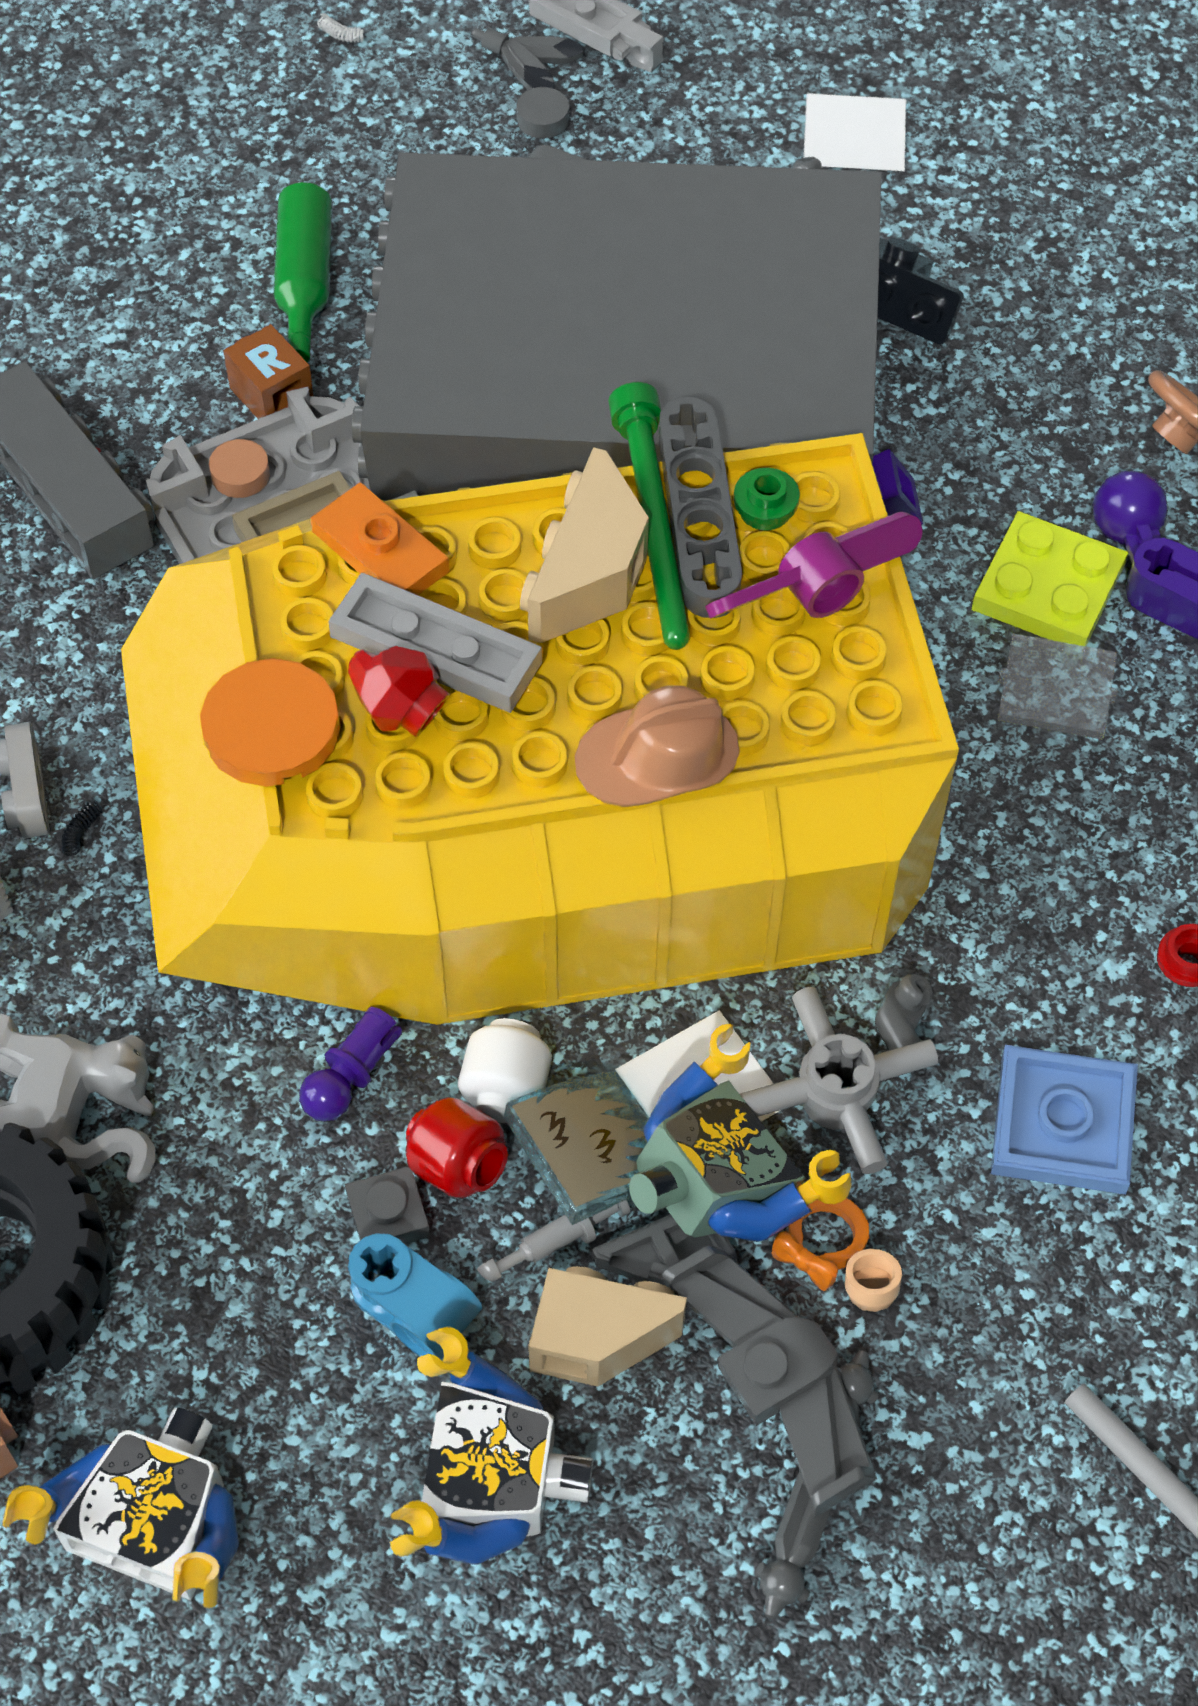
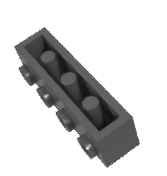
(67, 476)

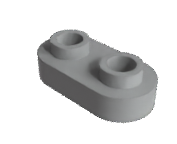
(26, 802)

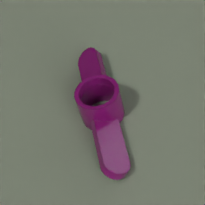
(829, 570)

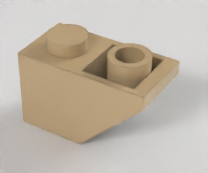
(600, 1327)

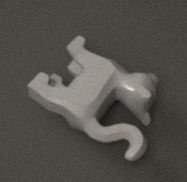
(53, 1086)

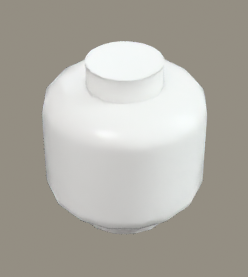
(503, 1065)

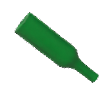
(302, 259)

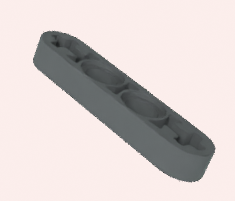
(698, 505)

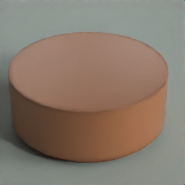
(239, 468)

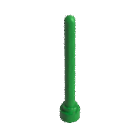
(636, 416)

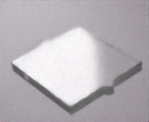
(1057, 686)

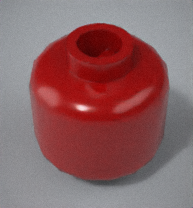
(456, 1147)

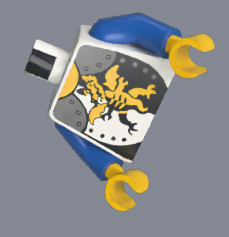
(485, 1462)
(141, 1509)

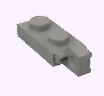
(605, 26)

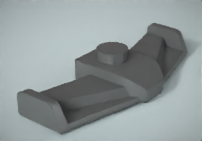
(780, 1368)

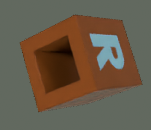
(264, 369)

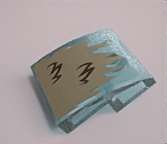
(582, 1140)

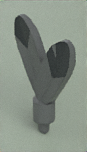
(527, 53)

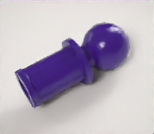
(327, 1092)

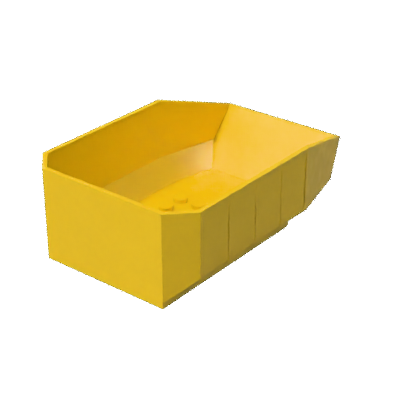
(471, 858)

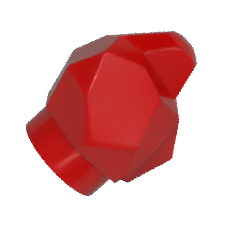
(397, 688)

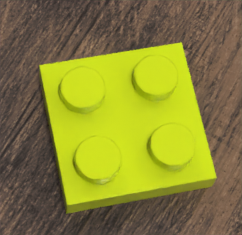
(1049, 580)

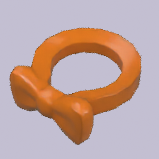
(823, 1268)

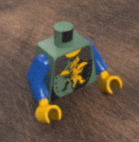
(719, 1163)

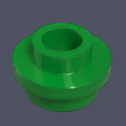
(768, 510)

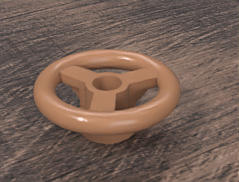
(1180, 419)

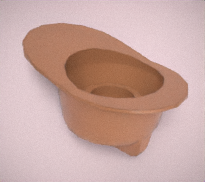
(658, 749)

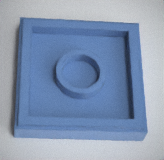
(1065, 1119)

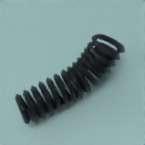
(79, 820)

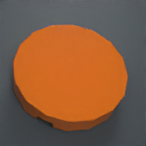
(269, 721)

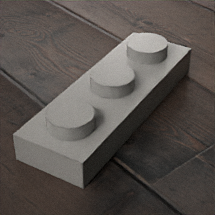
(460, 648)

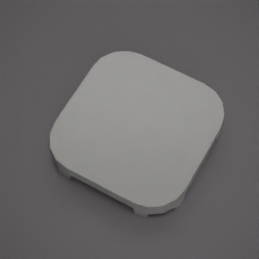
(301, 446)

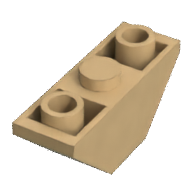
(589, 555)

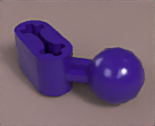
(1163, 572)

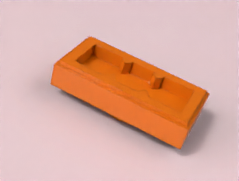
(379, 541)

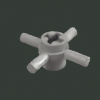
(820, 1082)

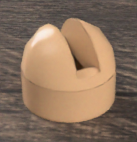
(873, 1279)

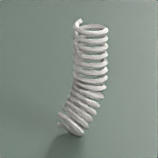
(329, 27)

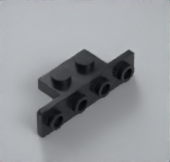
(910, 296)

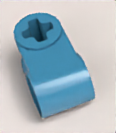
(415, 1299)

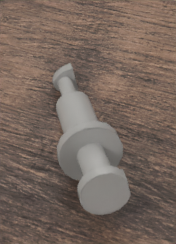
(550, 1239)

